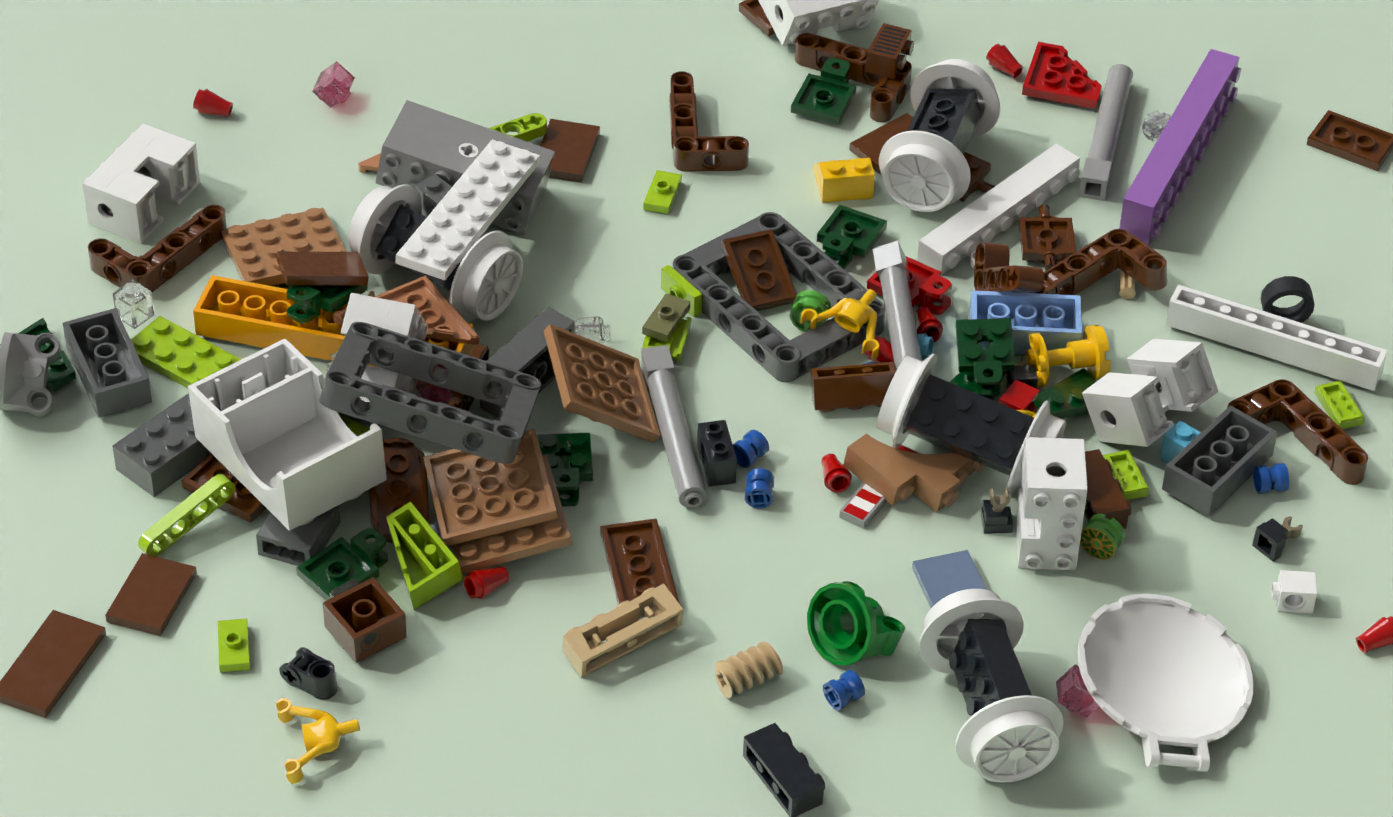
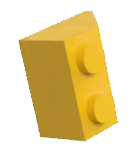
(845, 179)

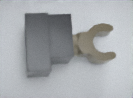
(1022, 374)
(995, 514)
(1271, 537)

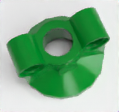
(849, 625)

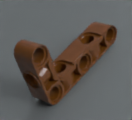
(888, 93)
(701, 152)
(1103, 256)
(164, 259)
(1310, 425)

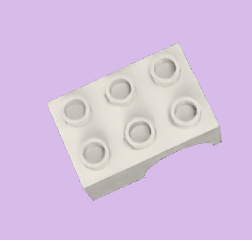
(279, 438)

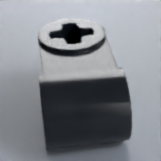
(310, 674)

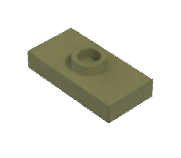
(666, 317)

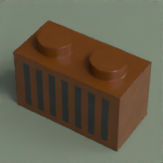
(889, 51)

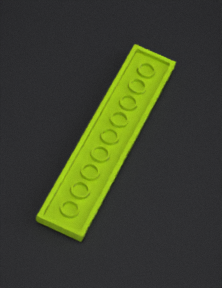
(191, 358)

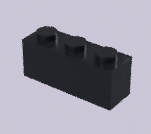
(783, 770)

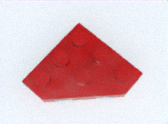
(1059, 78)

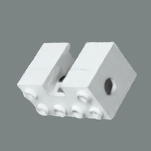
(807, 16)
(144, 167)
(390, 315)
(1163, 378)
(1051, 503)

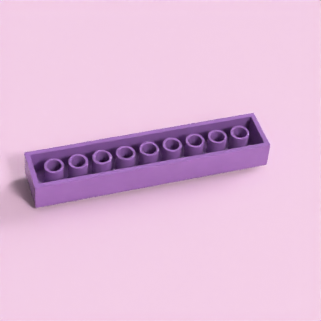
(1180, 146)

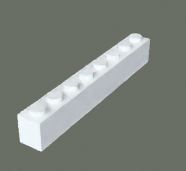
(998, 208)
(1276, 337)

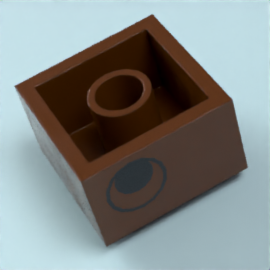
(364, 620)

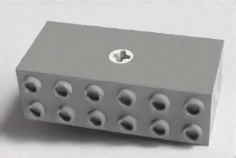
(443, 145)

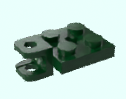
(831, 85)
(841, 242)
(311, 298)
(985, 363)
(574, 468)
(354, 558)

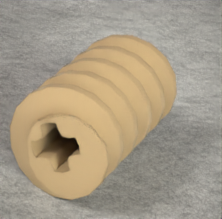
(747, 666)

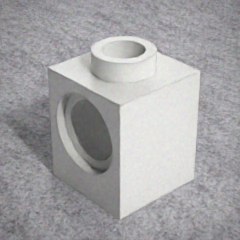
(1295, 591)

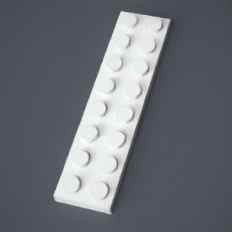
(467, 209)

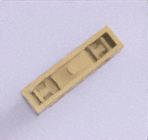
(622, 630)

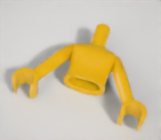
(850, 315)
(318, 736)

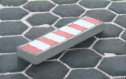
(865, 503)

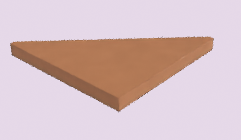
(439, 314)

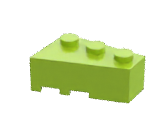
(422, 556)

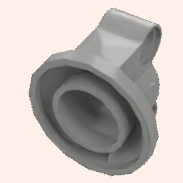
(26, 372)

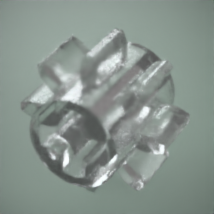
(1155, 124)

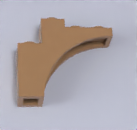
(901, 473)

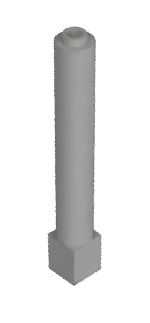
(1106, 133)
(894, 277)
(684, 466)

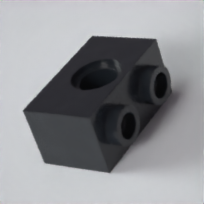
(716, 453)

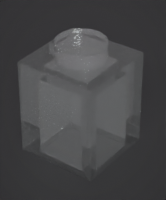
(133, 304)

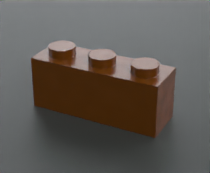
(850, 386)
(1104, 491)

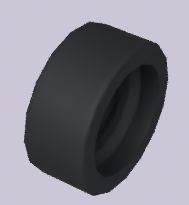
(1288, 286)

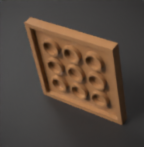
(256, 244)
(601, 383)
(489, 497)
(516, 543)

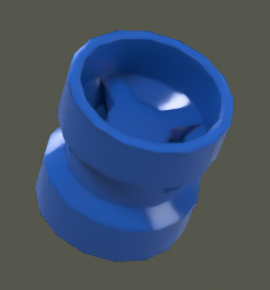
(751, 447)
(1271, 478)
(759, 488)
(841, 691)

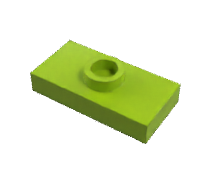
(662, 192)
(678, 286)
(1339, 404)
(1127, 472)
(233, 645)

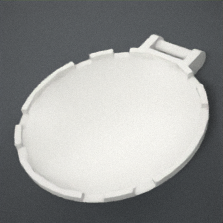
(1165, 675)

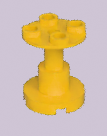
(1078, 354)

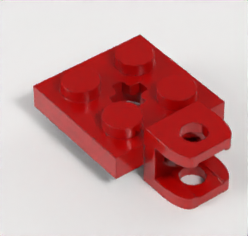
(923, 286)

